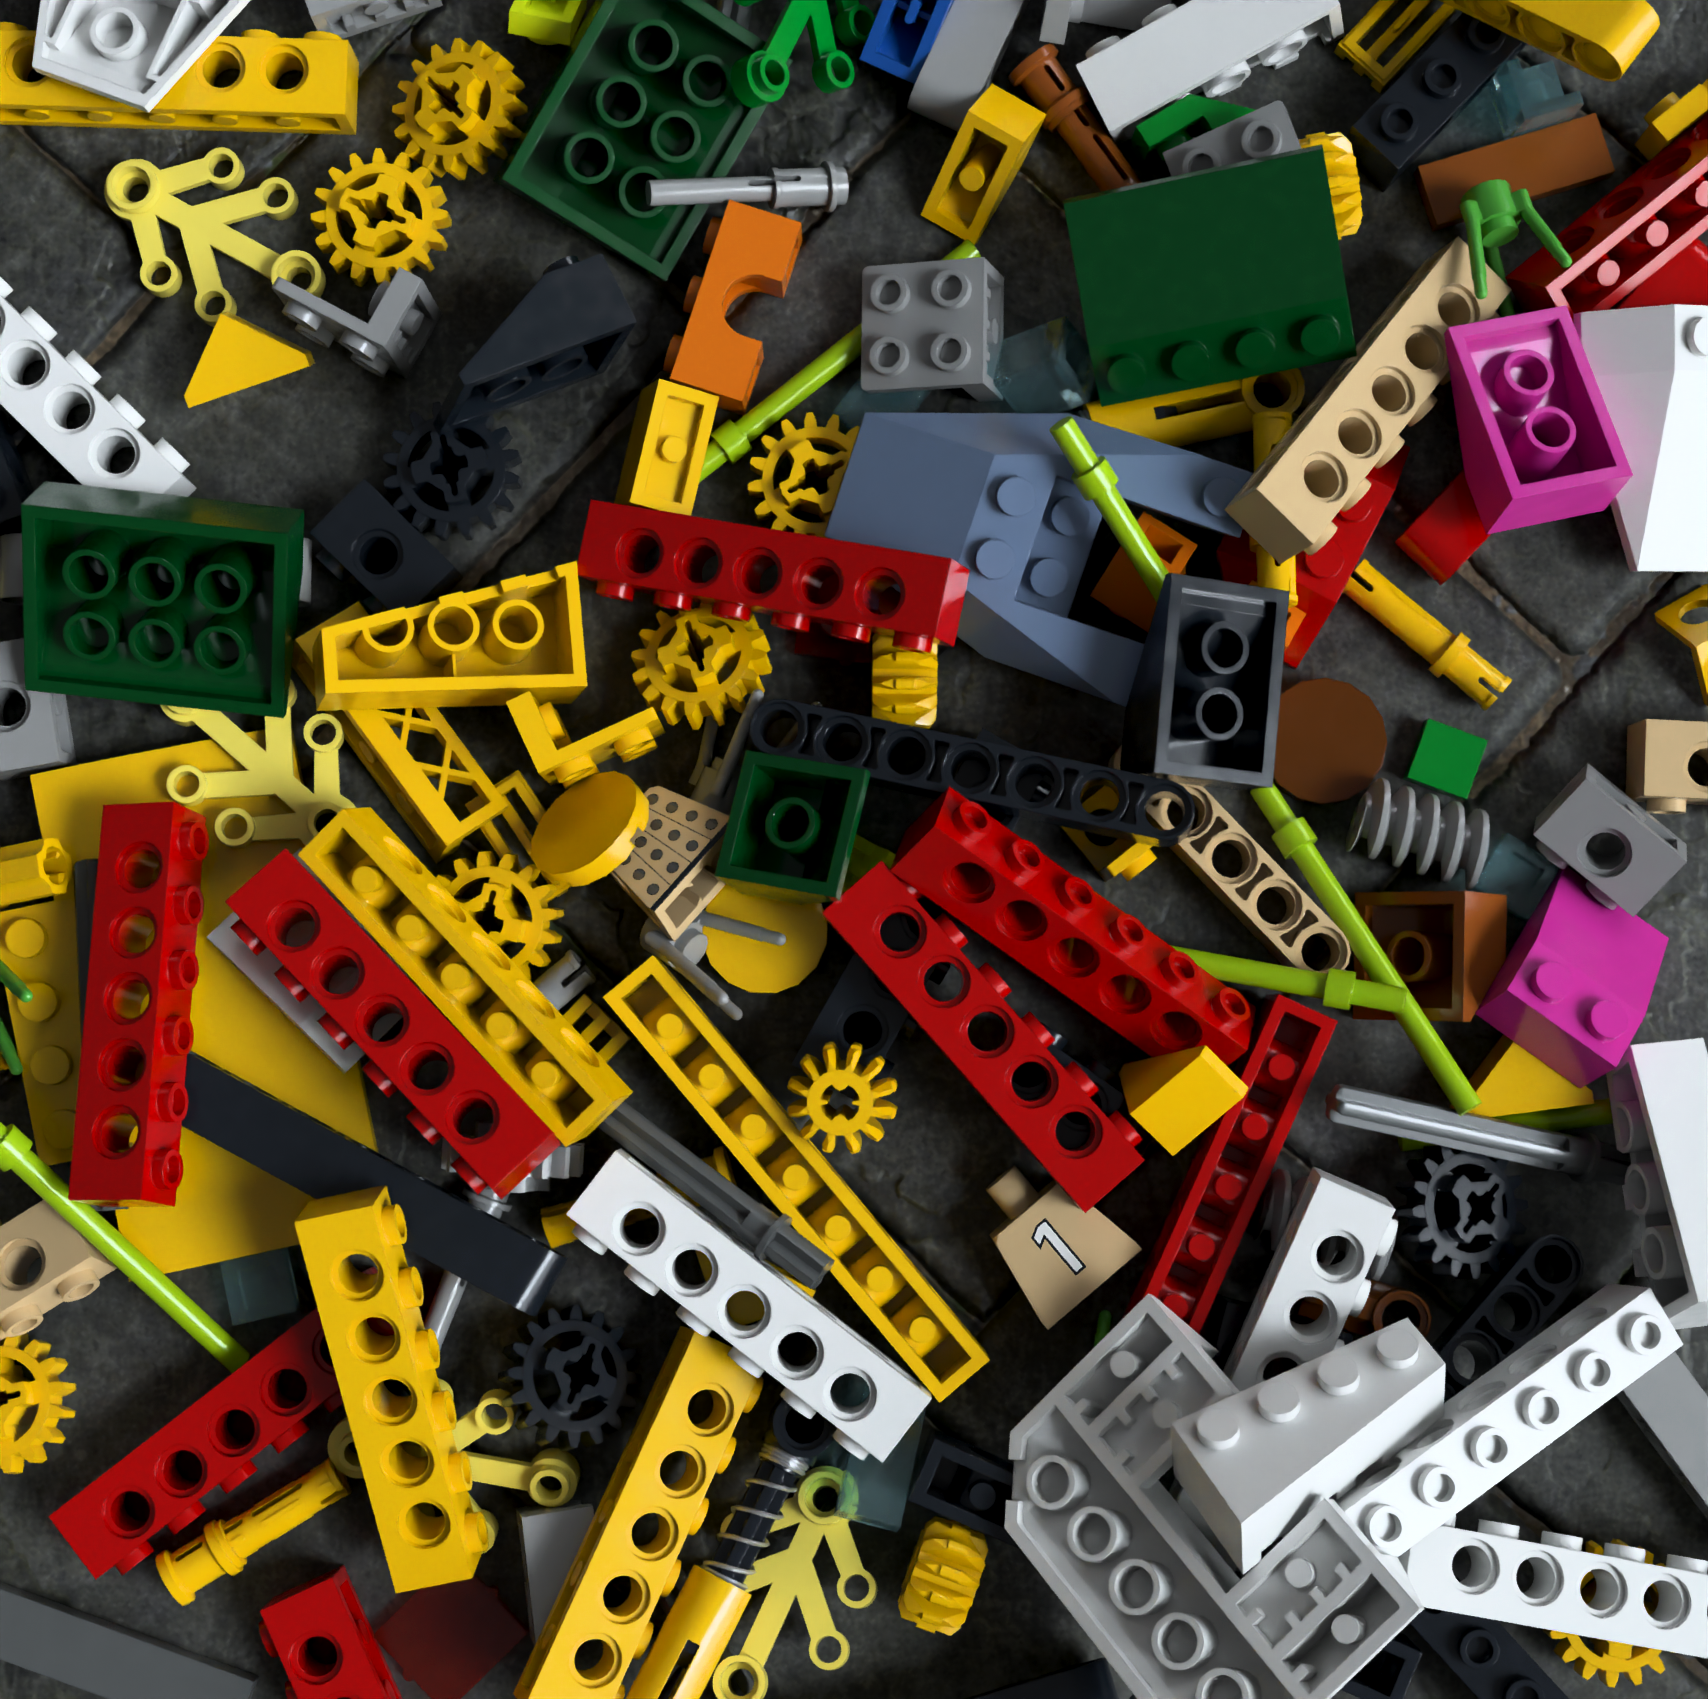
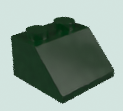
(792, 828)

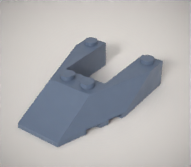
(1007, 510)

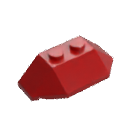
(1326, 572)

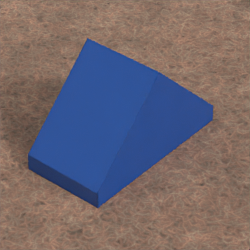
(904, 35)

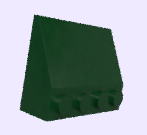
(632, 104)
(1210, 276)
(160, 598)

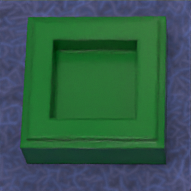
(1445, 759)

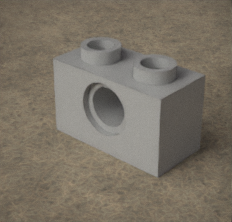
(43, 735)
(1597, 806)

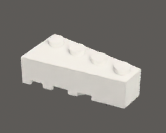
(1198, 50)
(1663, 1123)
(1305, 1436)

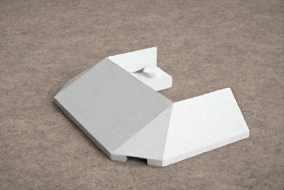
(1145, 1573)

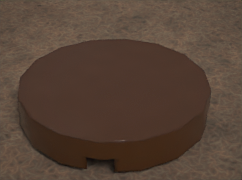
(1327, 741)

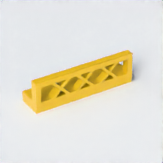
(396, 770)

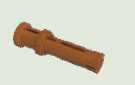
(1069, 114)

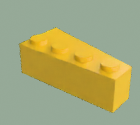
(459, 649)

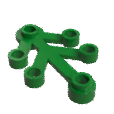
(764, 74)

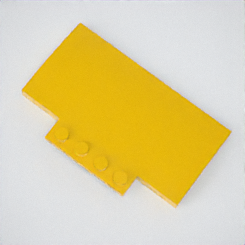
(223, 1201)

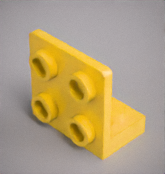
(570, 762)

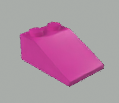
(1532, 421)
(1576, 981)

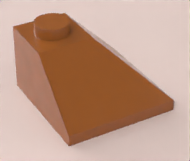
(1440, 945)

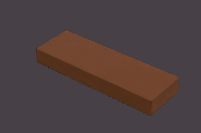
(1538, 161)

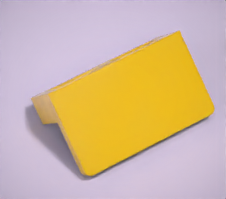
(667, 448)

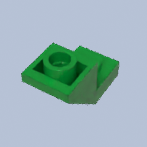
(1179, 124)

